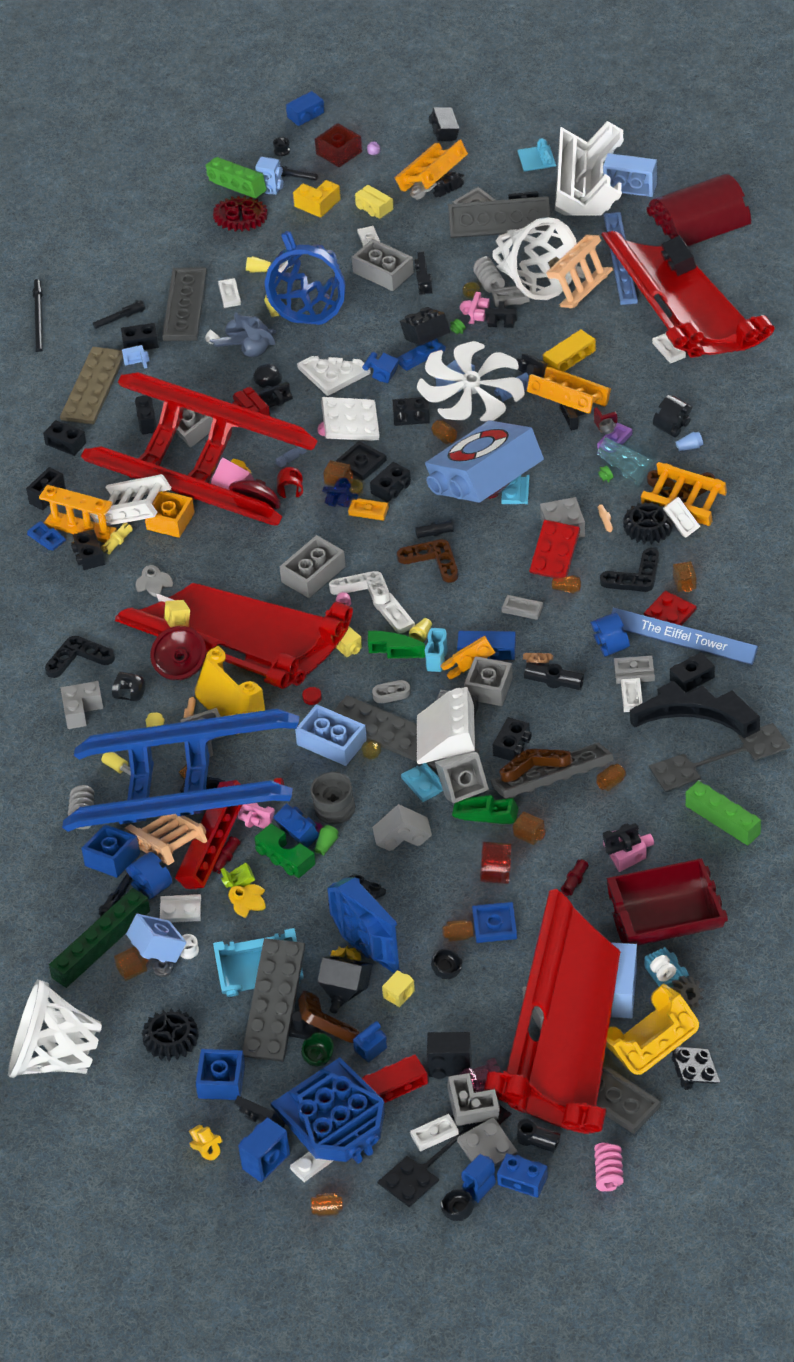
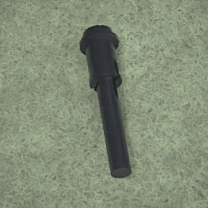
(300, 174)
(126, 311)
(115, 897)

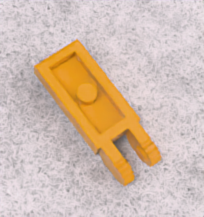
(465, 657)

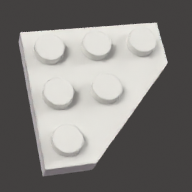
(332, 373)

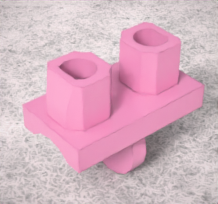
(475, 308)
(255, 815)

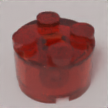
(495, 862)

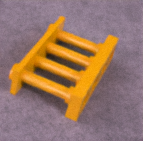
(431, 165)
(568, 390)
(85, 503)
(701, 515)

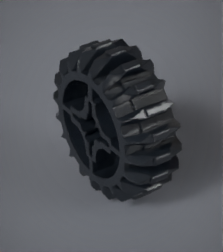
(647, 527)
(158, 1040)

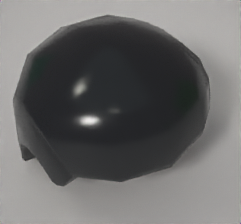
(267, 376)
(444, 960)
(461, 1201)

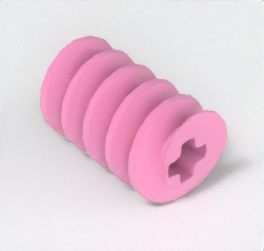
(608, 1166)

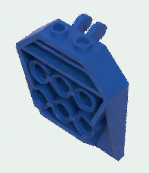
(364, 922)
(344, 1137)

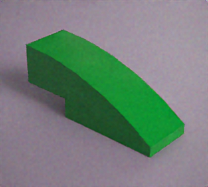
(395, 645)
(486, 810)

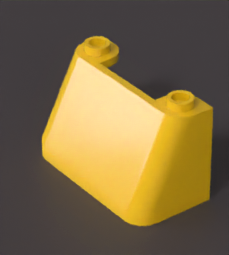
(220, 691)
(655, 1034)

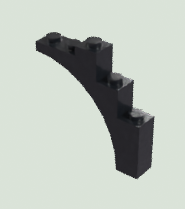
(699, 703)

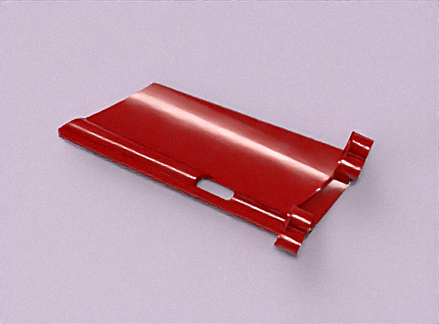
(701, 315)
(274, 638)
(575, 989)

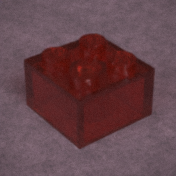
(338, 145)

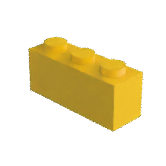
(570, 351)

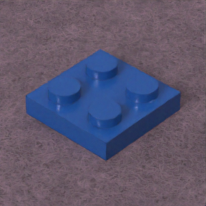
(494, 922)

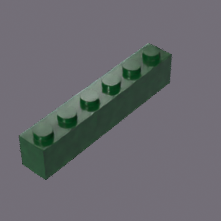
(98, 938)

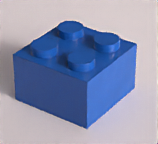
(110, 851)
(220, 1074)
(264, 1149)

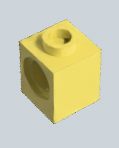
(177, 613)
(350, 643)
(398, 988)

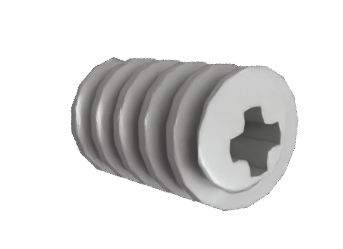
(488, 274)
(80, 797)

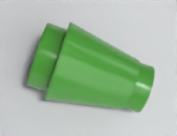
(326, 838)

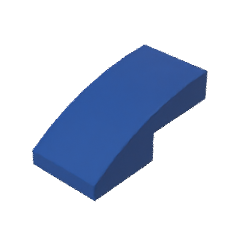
(47, 537)

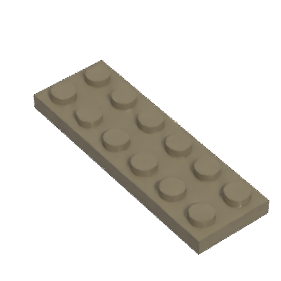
(92, 385)

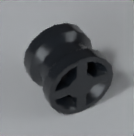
(281, 146)

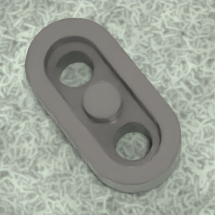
(390, 691)

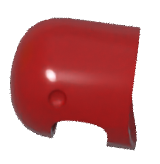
(288, 476)

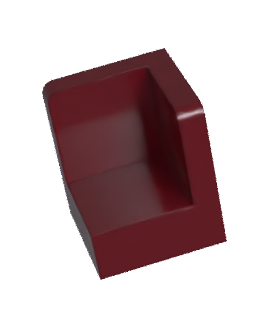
(598, 417)

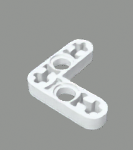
(371, 580)

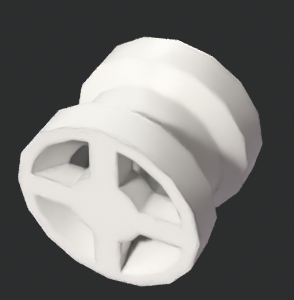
(191, 942)
(663, 968)

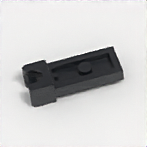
(424, 279)

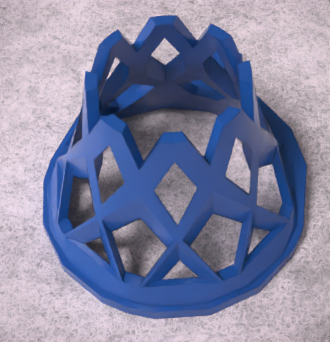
(292, 254)

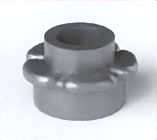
(607, 426)
(162, 971)

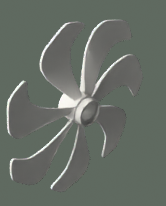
(470, 382)

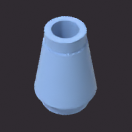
(689, 442)

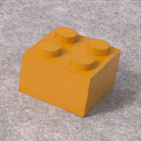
(172, 514)

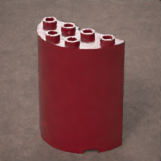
(701, 210)
(665, 903)

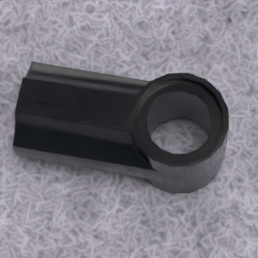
(537, 1136)

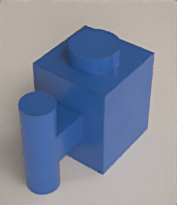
(383, 368)
(370, 1042)

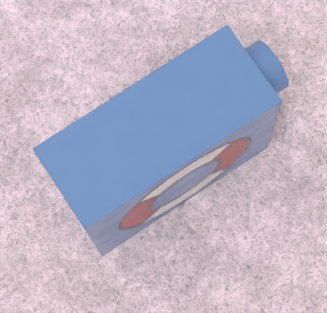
(483, 461)

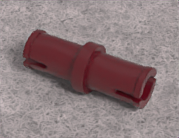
(226, 853)
(574, 877)

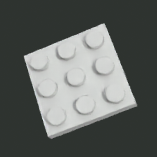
(350, 419)

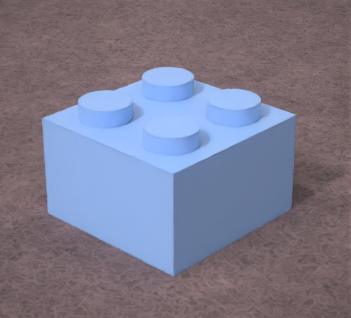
(156, 938)

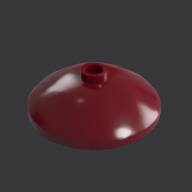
(257, 490)
(172, 645)

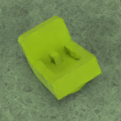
(238, 877)

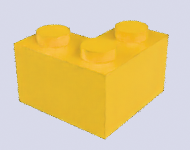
(317, 200)

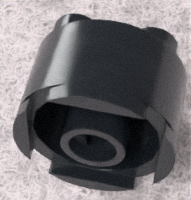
(672, 416)

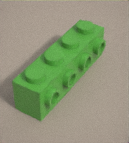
(236, 177)
(723, 813)

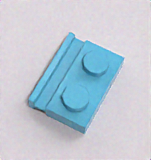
(516, 491)
(423, 782)

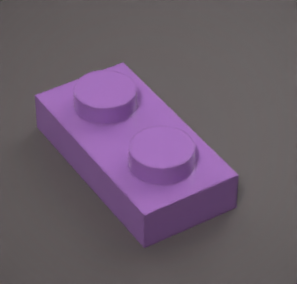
(620, 434)

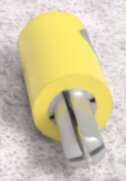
(116, 762)

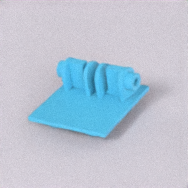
(537, 157)

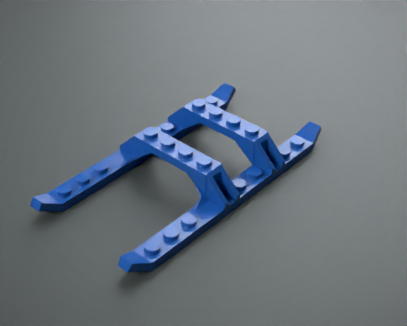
(195, 796)

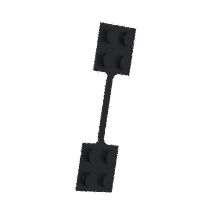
(412, 1180)

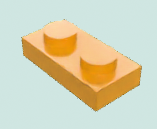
(368, 509)

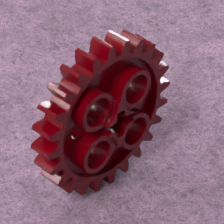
(228, 213)

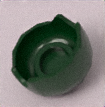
(315, 1045)

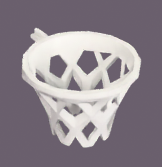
(509, 264)
(65, 1028)

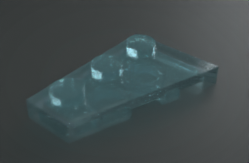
(628, 461)

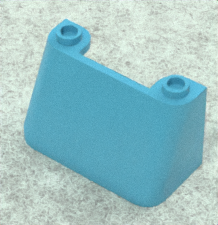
(240, 962)

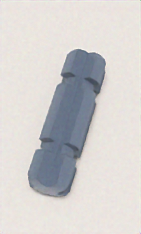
(290, 456)

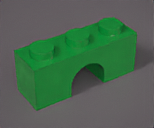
(294, 861)

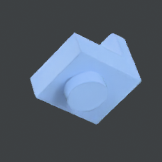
(135, 355)

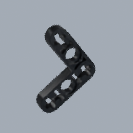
(641, 577)
(73, 651)

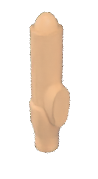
(606, 517)
(189, 711)

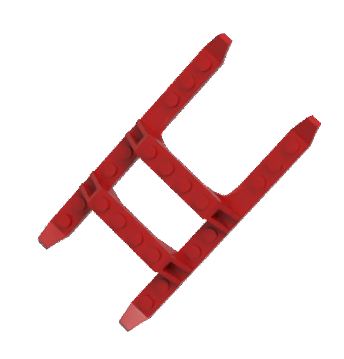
(197, 483)

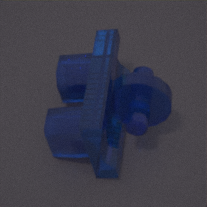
(339, 493)

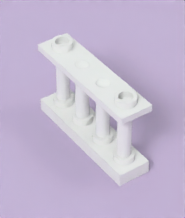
(138, 508)

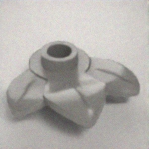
(418, 190)
(154, 582)

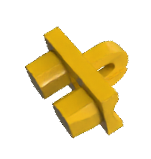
(203, 1139)

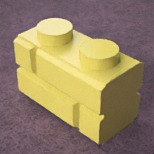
(373, 201)

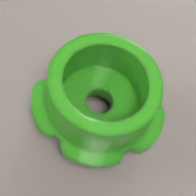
(457, 326)
(605, 473)

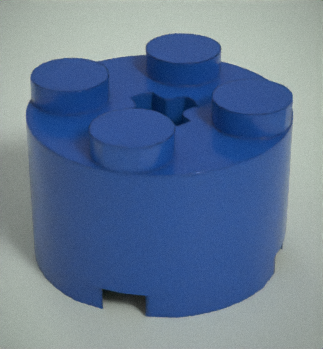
(610, 634)
(149, 875)

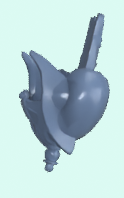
(248, 333)

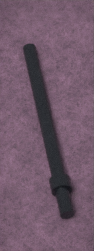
(37, 294)

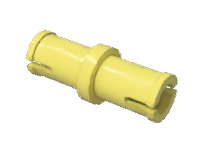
(116, 538)

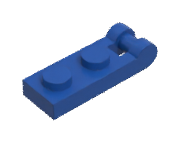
(419, 354)

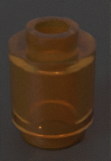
(444, 431)
(610, 777)
(457, 930)
(326, 1204)

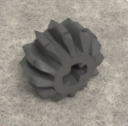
(690, 986)

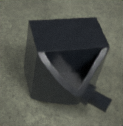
(343, 979)

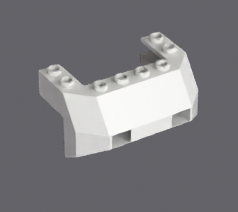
(580, 178)

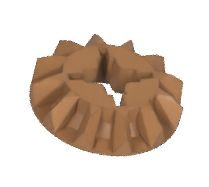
(537, 657)

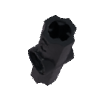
(554, 676)

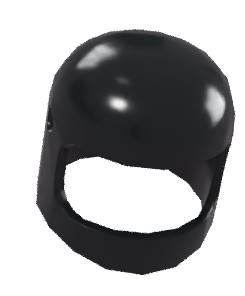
(129, 681)

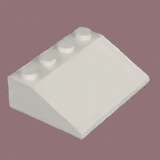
(446, 727)

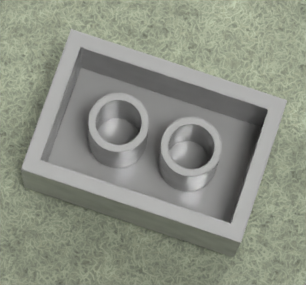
(382, 264)
(312, 566)

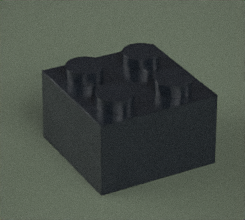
(424, 326)
(448, 1053)

